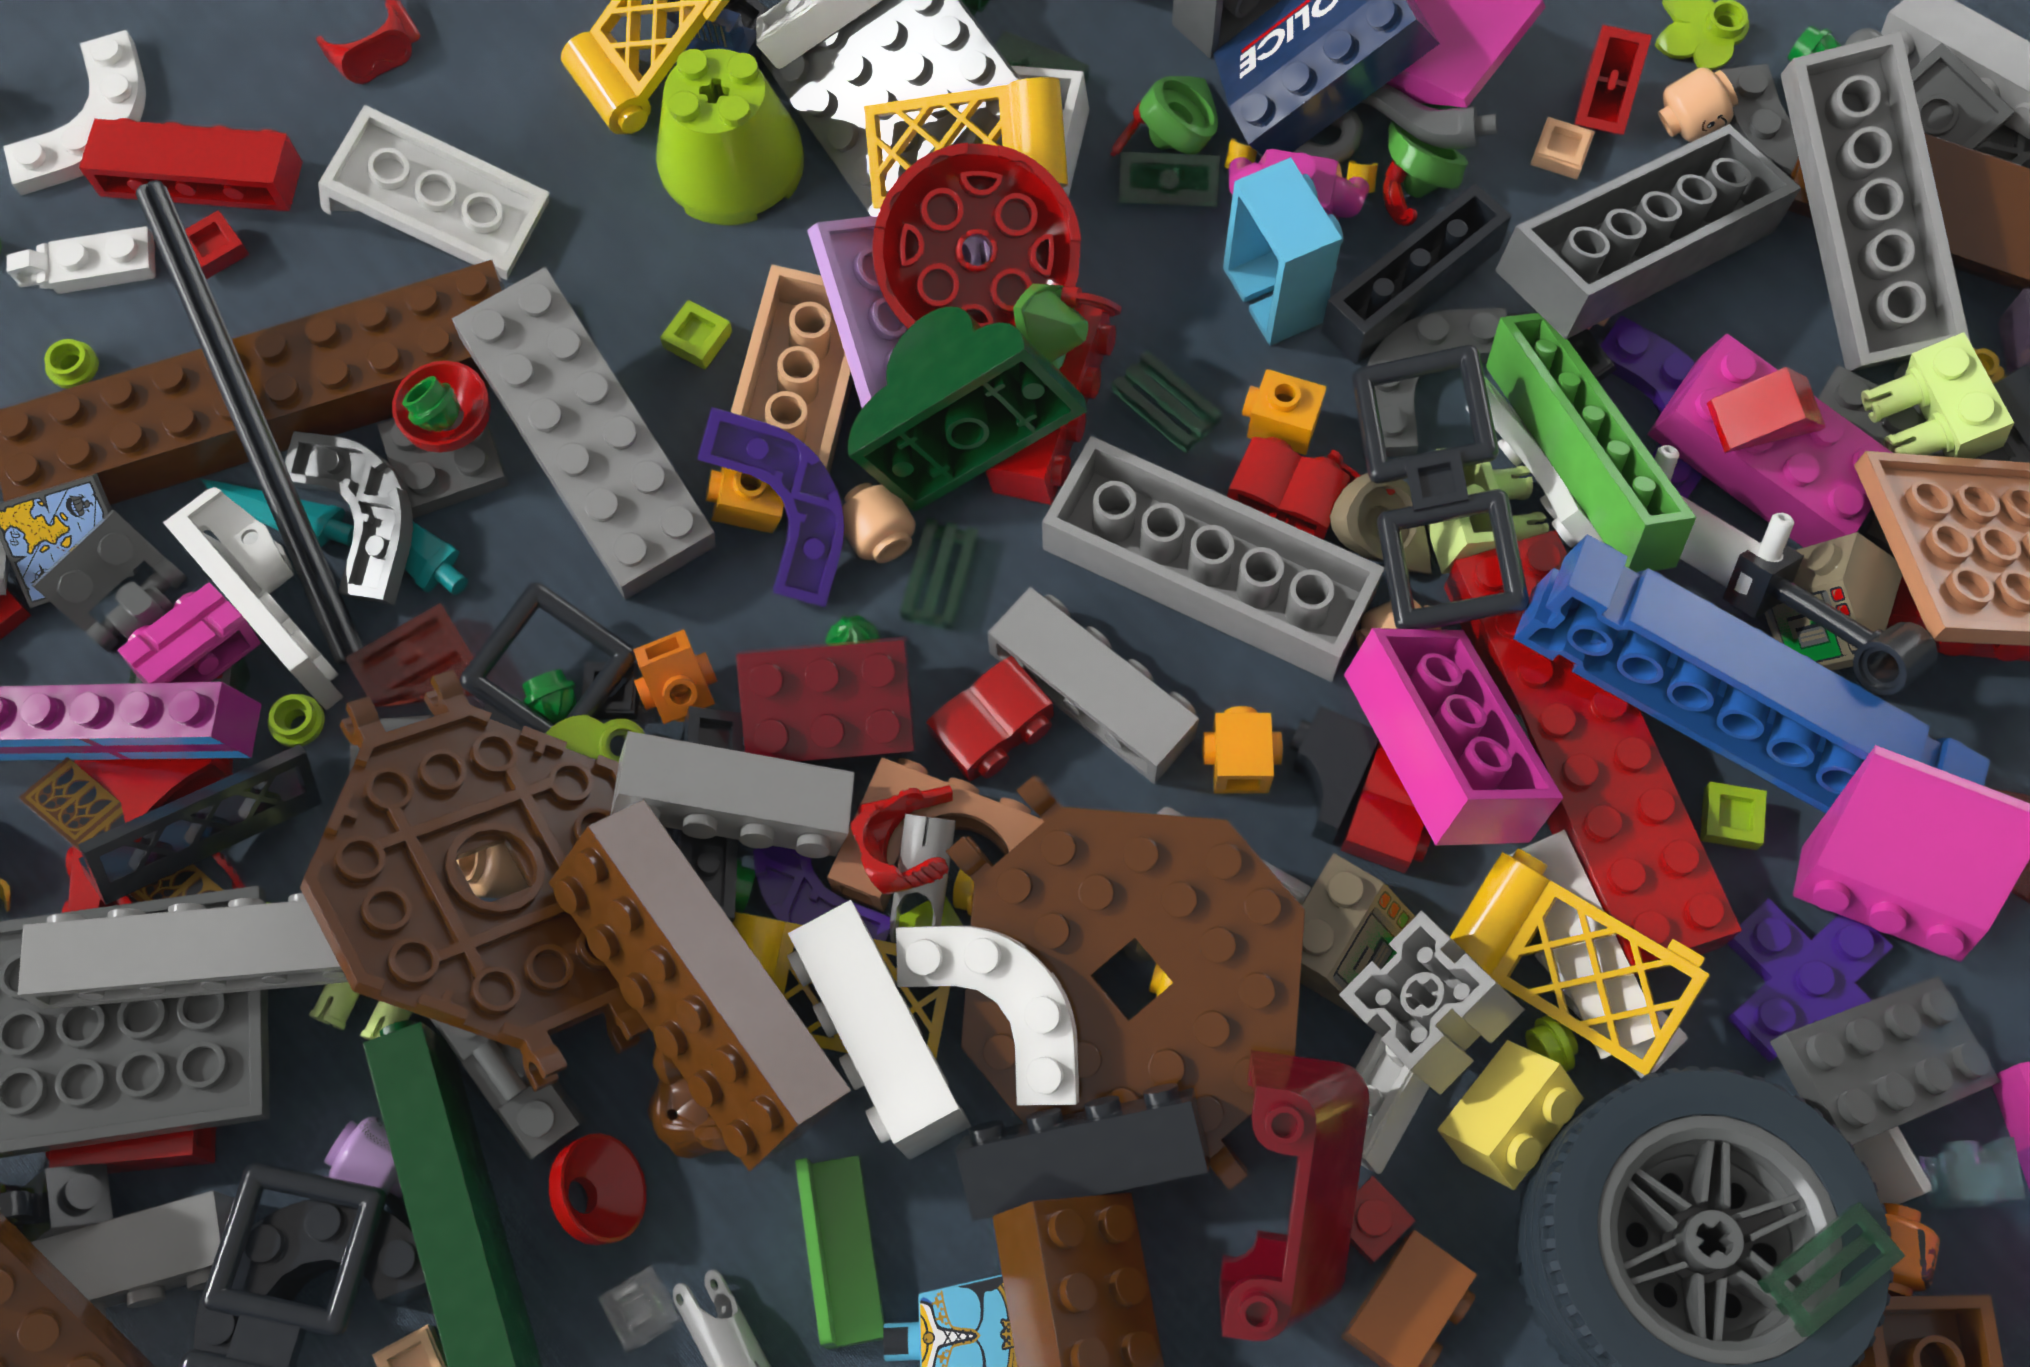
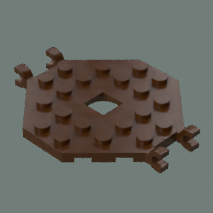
(1197, 908)
(405, 912)

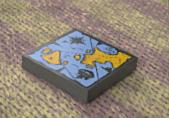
(47, 525)

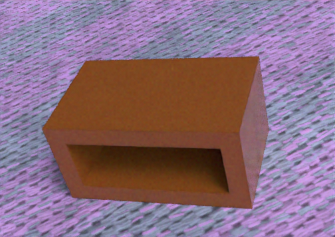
(1411, 1305)

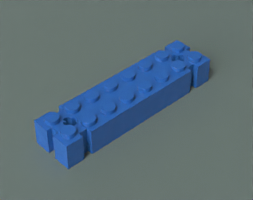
(1721, 678)

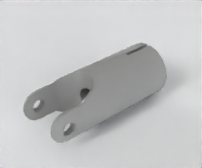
(922, 840)
(724, 1339)

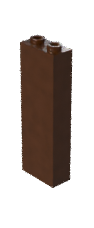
(1981, 207)

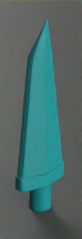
(323, 518)
(432, 562)

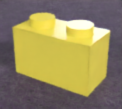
(1511, 1114)

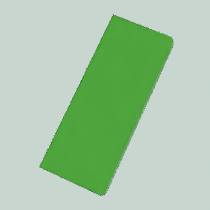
(840, 1252)

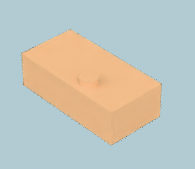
(796, 363)

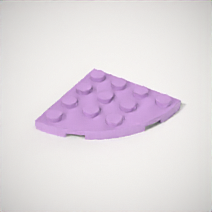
(858, 306)

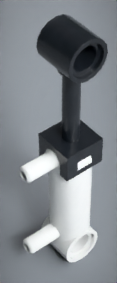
(1763, 577)

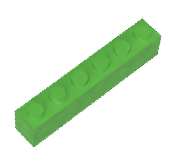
(1590, 443)

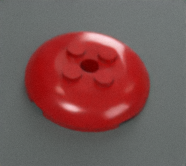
(965, 195)

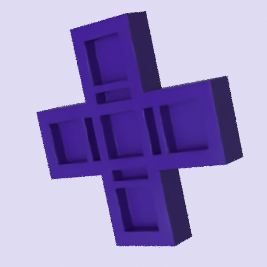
(1801, 974)

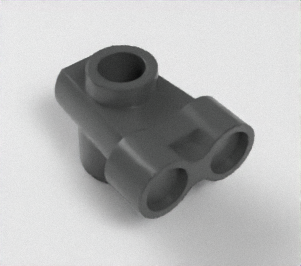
(138, 608)

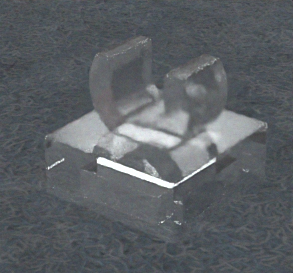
(640, 1309)

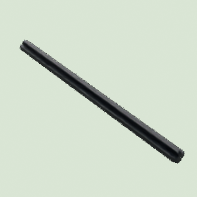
(249, 421)

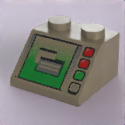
(1848, 576)
(1347, 927)

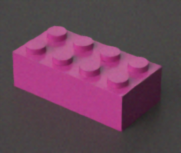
(1799, 476)
(1451, 737)

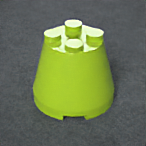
(725, 138)

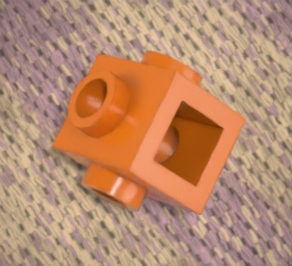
(673, 677)

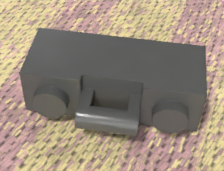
(498, 1070)

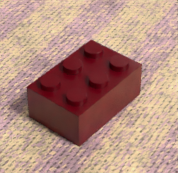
(827, 700)

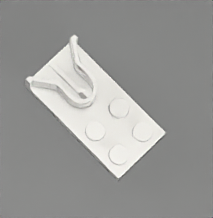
(432, 191)
(247, 569)

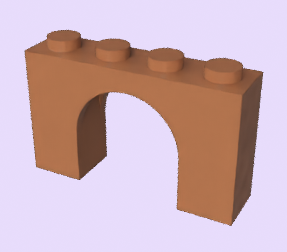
(1002, 822)

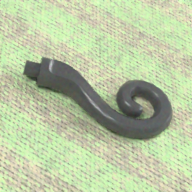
(1437, 127)

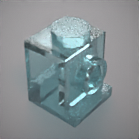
(1974, 1174)

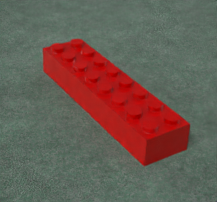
(1607, 767)

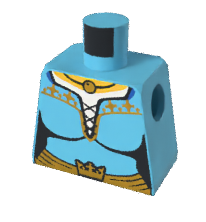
(956, 1328)

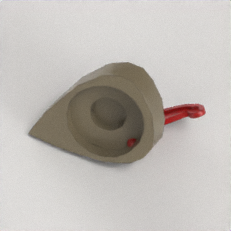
(1357, 512)

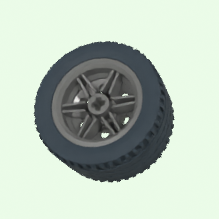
(1709, 1132)

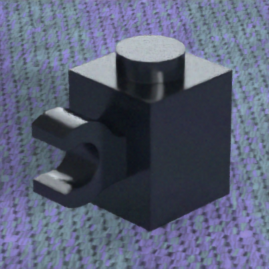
(60, 1201)

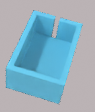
(1281, 244)

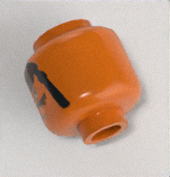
(1920, 1248)

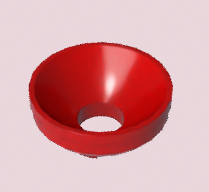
(472, 398)
(612, 1186)

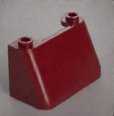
(1321, 1117)

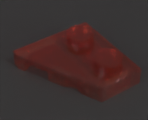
(402, 662)

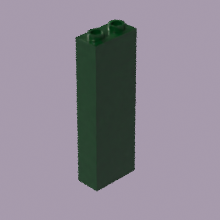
(450, 1200)

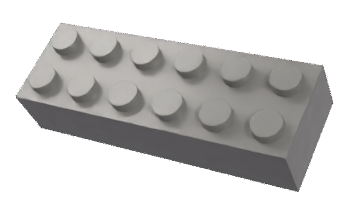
(1873, 201)
(585, 432)
(1211, 558)

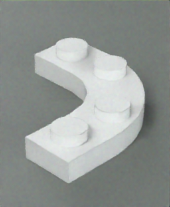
(114, 93)
(1521, 447)
(1021, 987)

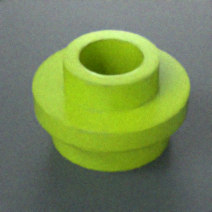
(63, 355)
(286, 710)
(1553, 1041)

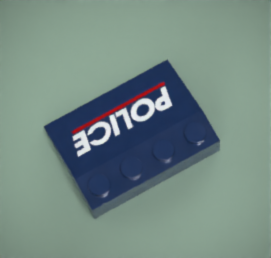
(1314, 63)

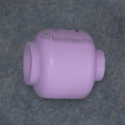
(365, 1156)

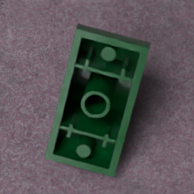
(957, 405)

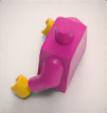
(1335, 193)

